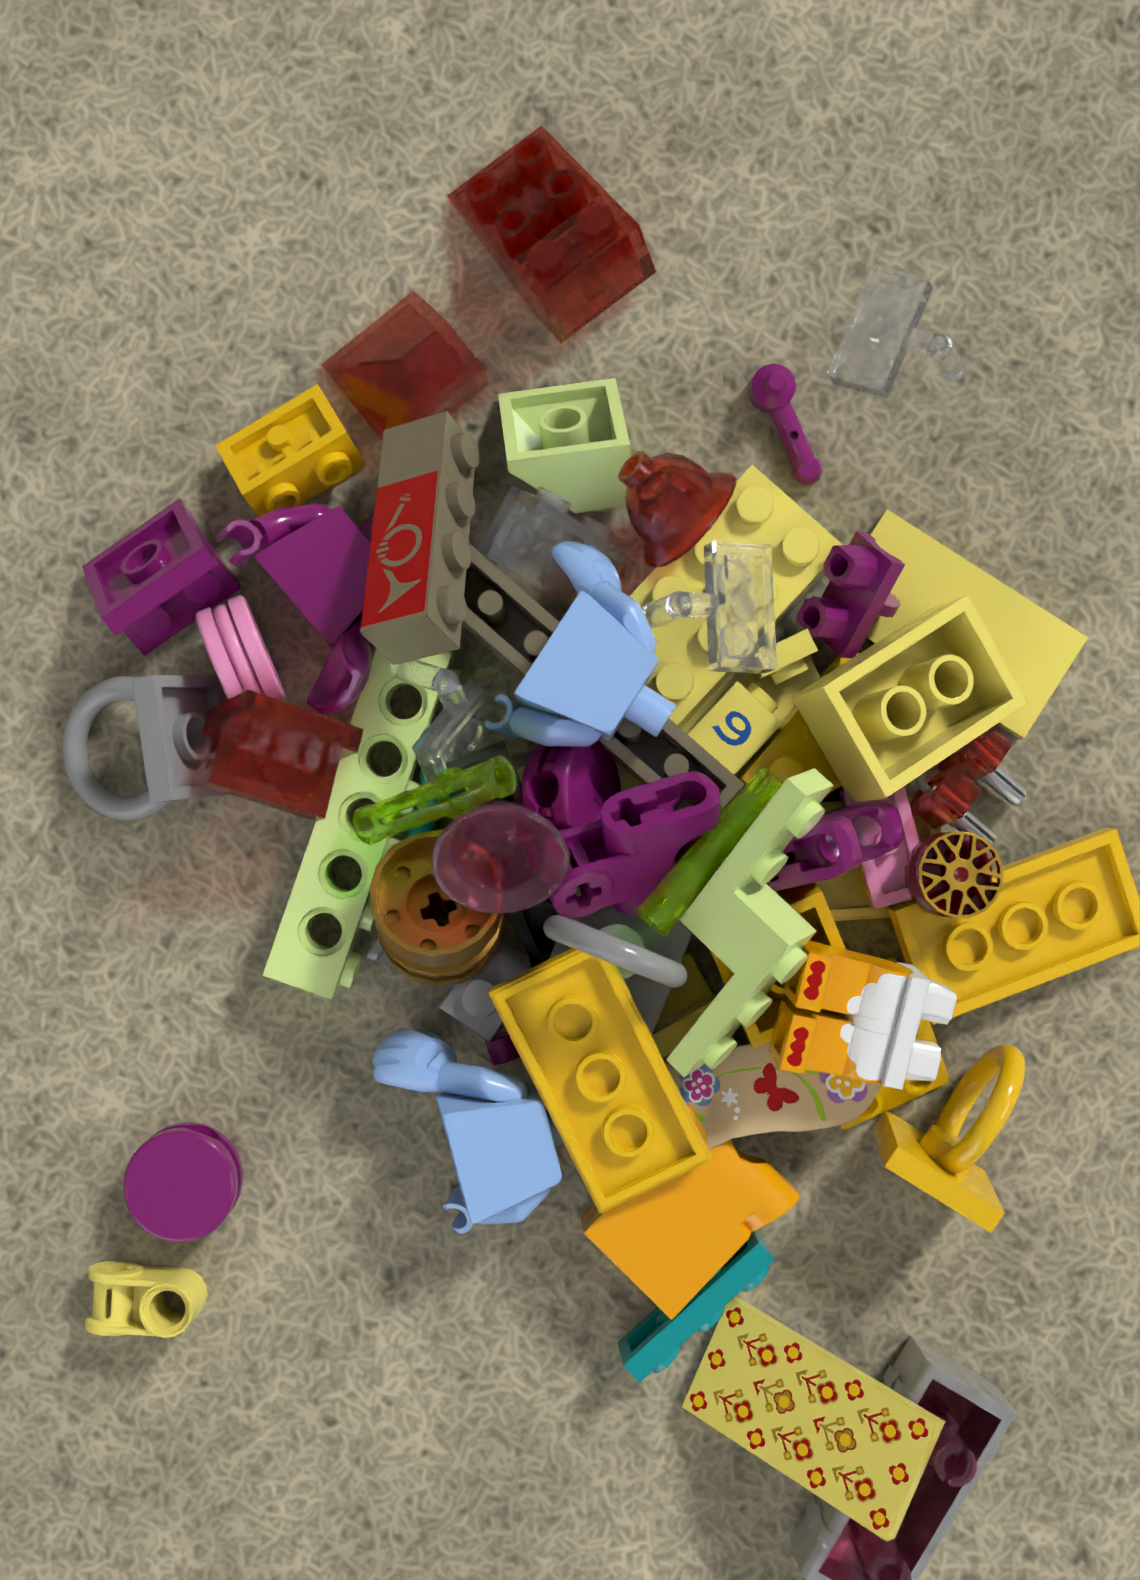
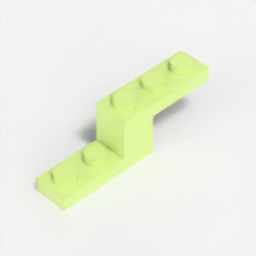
(750, 922)

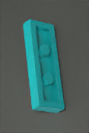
(658, 1339)

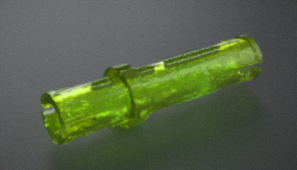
(482, 784)
(695, 869)

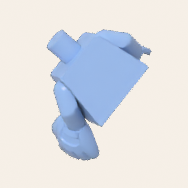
(591, 665)
(492, 1124)

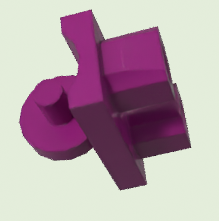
(856, 594)

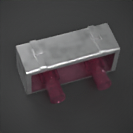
(975, 1418)

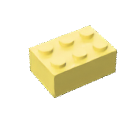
(910, 700)

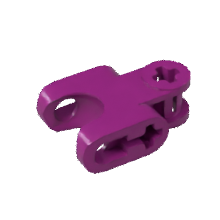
(635, 844)
(834, 845)

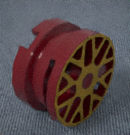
(953, 875)

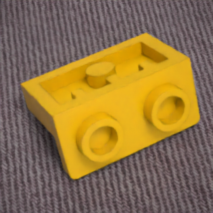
(291, 454)

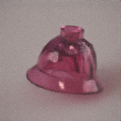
(500, 858)

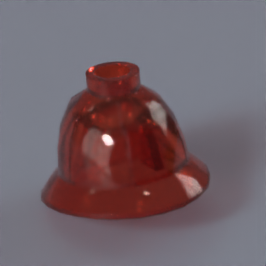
(672, 503)

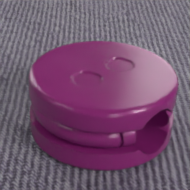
(569, 783)
(183, 1182)

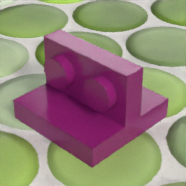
(158, 578)

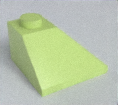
(569, 442)

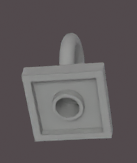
(170, 730)
(643, 956)

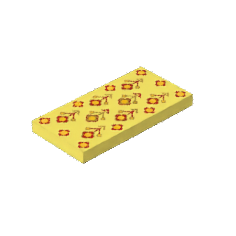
(813, 1417)

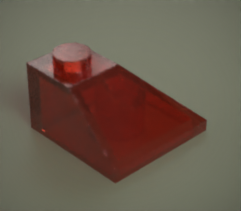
(406, 367)

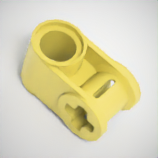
(132, 1302)

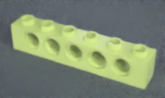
(296, 954)

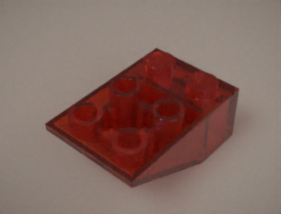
(554, 233)

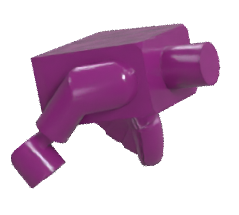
(322, 568)

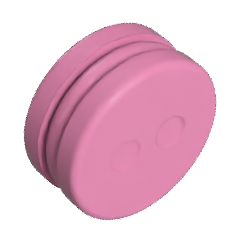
(238, 650)

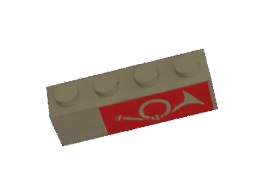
(420, 539)

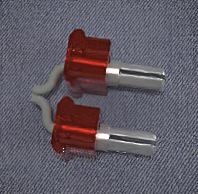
(951, 793)

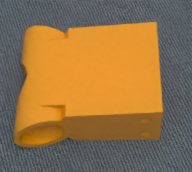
(690, 1225)

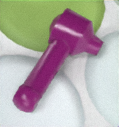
(771, 393)

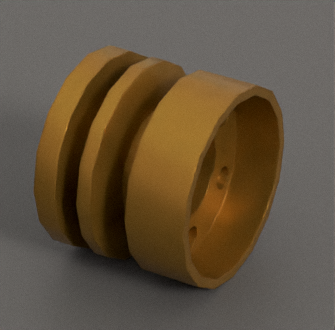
(402, 906)

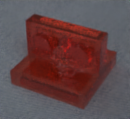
(276, 753)

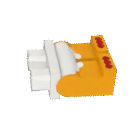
(859, 1018)

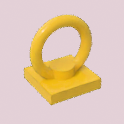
(943, 1162)

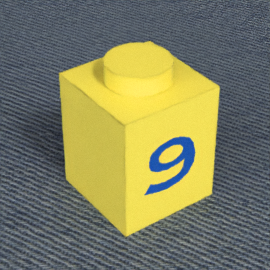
(736, 725)

